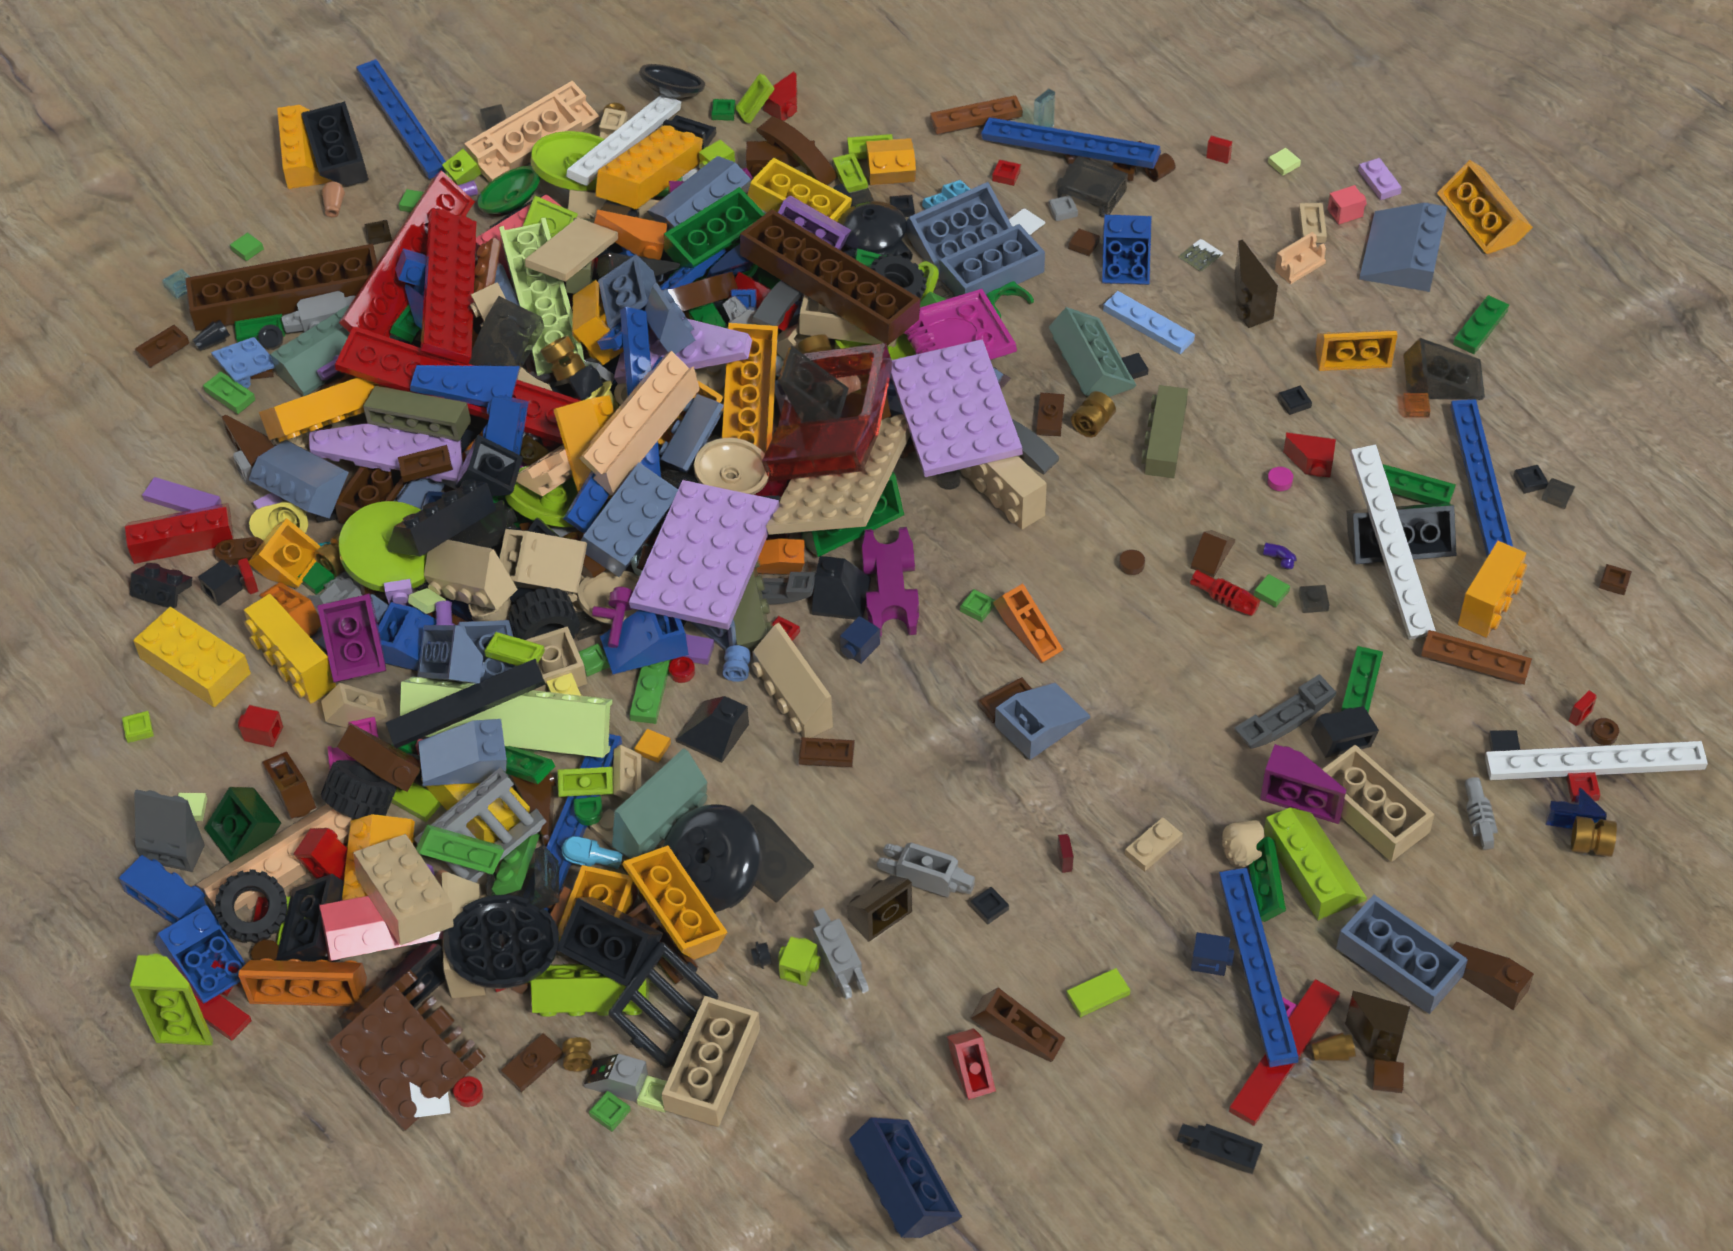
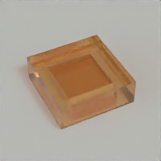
(1416, 405)

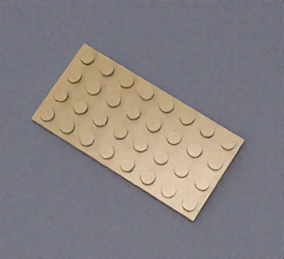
(842, 498)

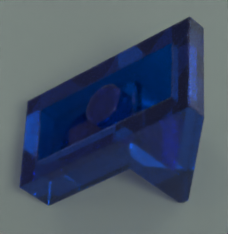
(1563, 813)

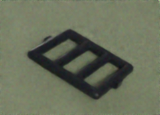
(631, 993)

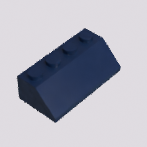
(904, 1177)

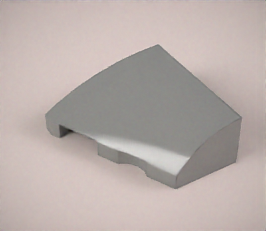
(337, 589)

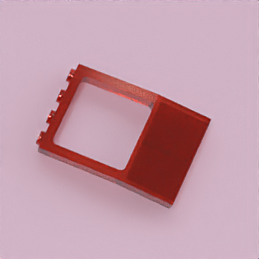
(832, 444)

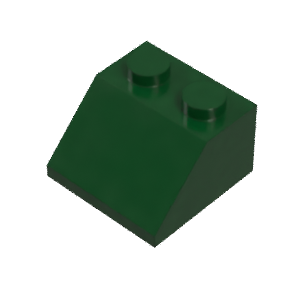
(241, 822)

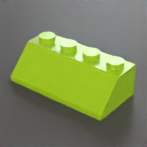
(1312, 862)
(577, 991)
(168, 1002)

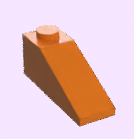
(635, 234)
(781, 556)
(297, 606)
(1028, 623)

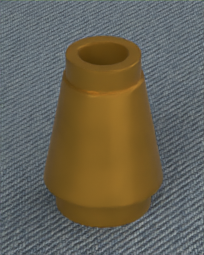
(1335, 1048)

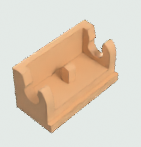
(1300, 258)

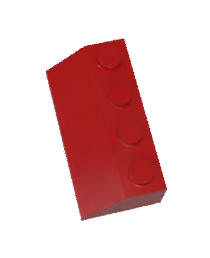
(178, 533)

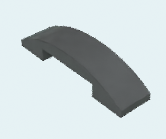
(776, 304)
(1035, 451)
(790, 589)
(1288, 715)

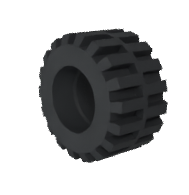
(901, 272)
(543, 613)
(356, 790)
(246, 882)

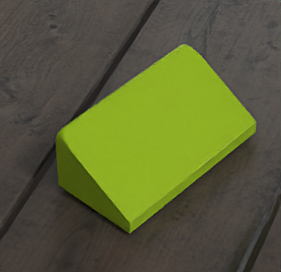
(585, 781)

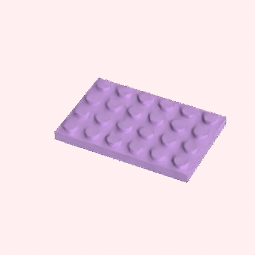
(954, 408)
(704, 554)

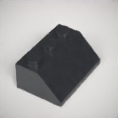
(305, 937)
(607, 939)

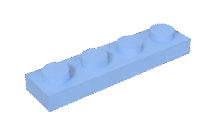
(1149, 322)

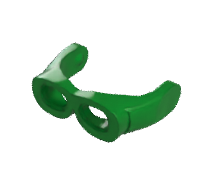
(1013, 289)

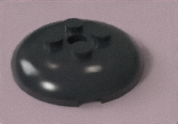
(733, 852)
(496, 922)

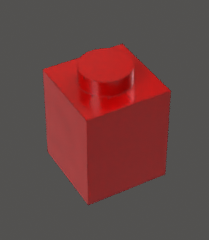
(260, 726)

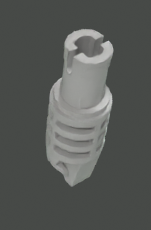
(1480, 813)

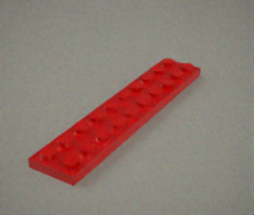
(449, 286)
(383, 295)
(394, 364)

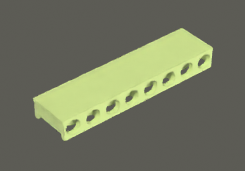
(538, 291)
(529, 721)

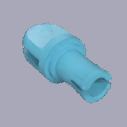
(587, 853)

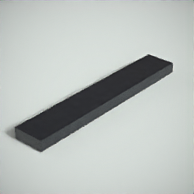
(465, 703)

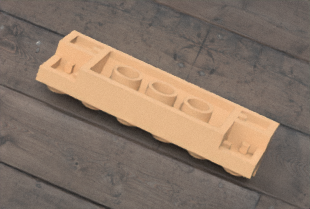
(512, 140)
(640, 422)
(546, 472)
(276, 856)

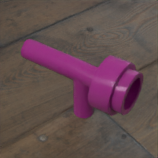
(619, 600)

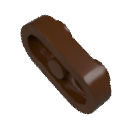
(237, 549)

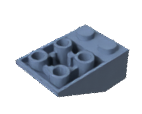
(1038, 718)

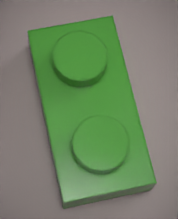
(229, 392)

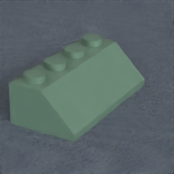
(311, 350)
(1090, 353)
(658, 805)

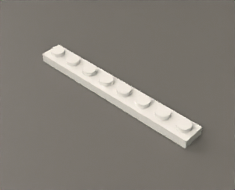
(623, 138)
(1392, 542)
(1597, 759)

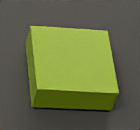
(137, 726)

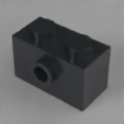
(579, 384)
(1344, 729)

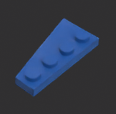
(465, 383)

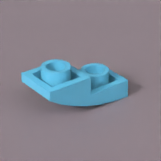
(948, 191)

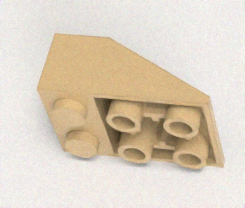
(542, 560)

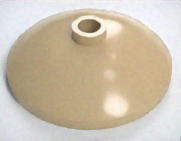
(731, 465)
(597, 591)

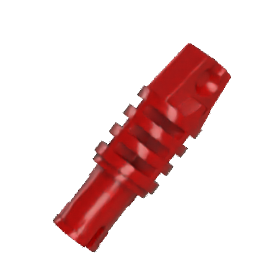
(1226, 593)

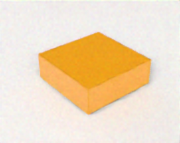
(652, 745)

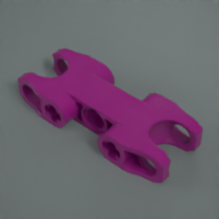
(889, 563)

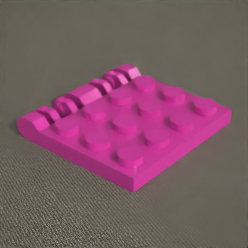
(959, 322)

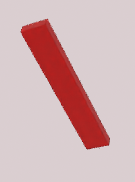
(1267, 1080)

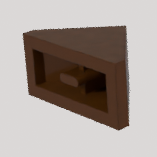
(1211, 552)

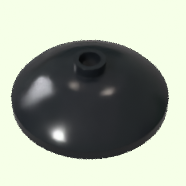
(671, 80)
(873, 226)

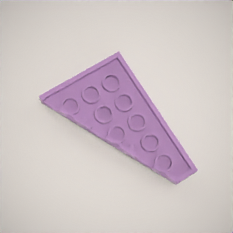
(712, 347)
(380, 447)

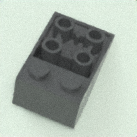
(166, 830)

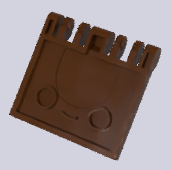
(396, 1046)

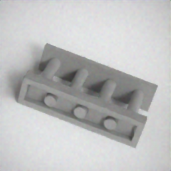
(477, 804)

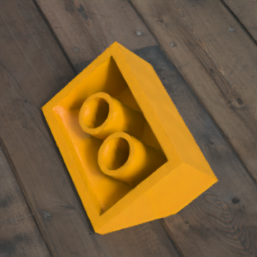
(1355, 349)

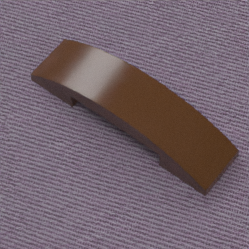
(799, 148)
(704, 291)

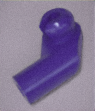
(1277, 551)

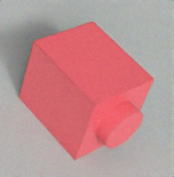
(1346, 204)

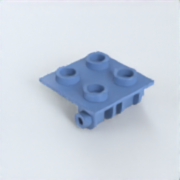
(244, 360)

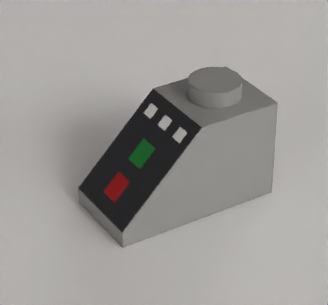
(618, 1075)

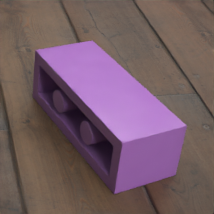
(814, 222)

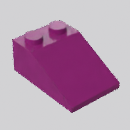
(352, 638)
(1301, 784)

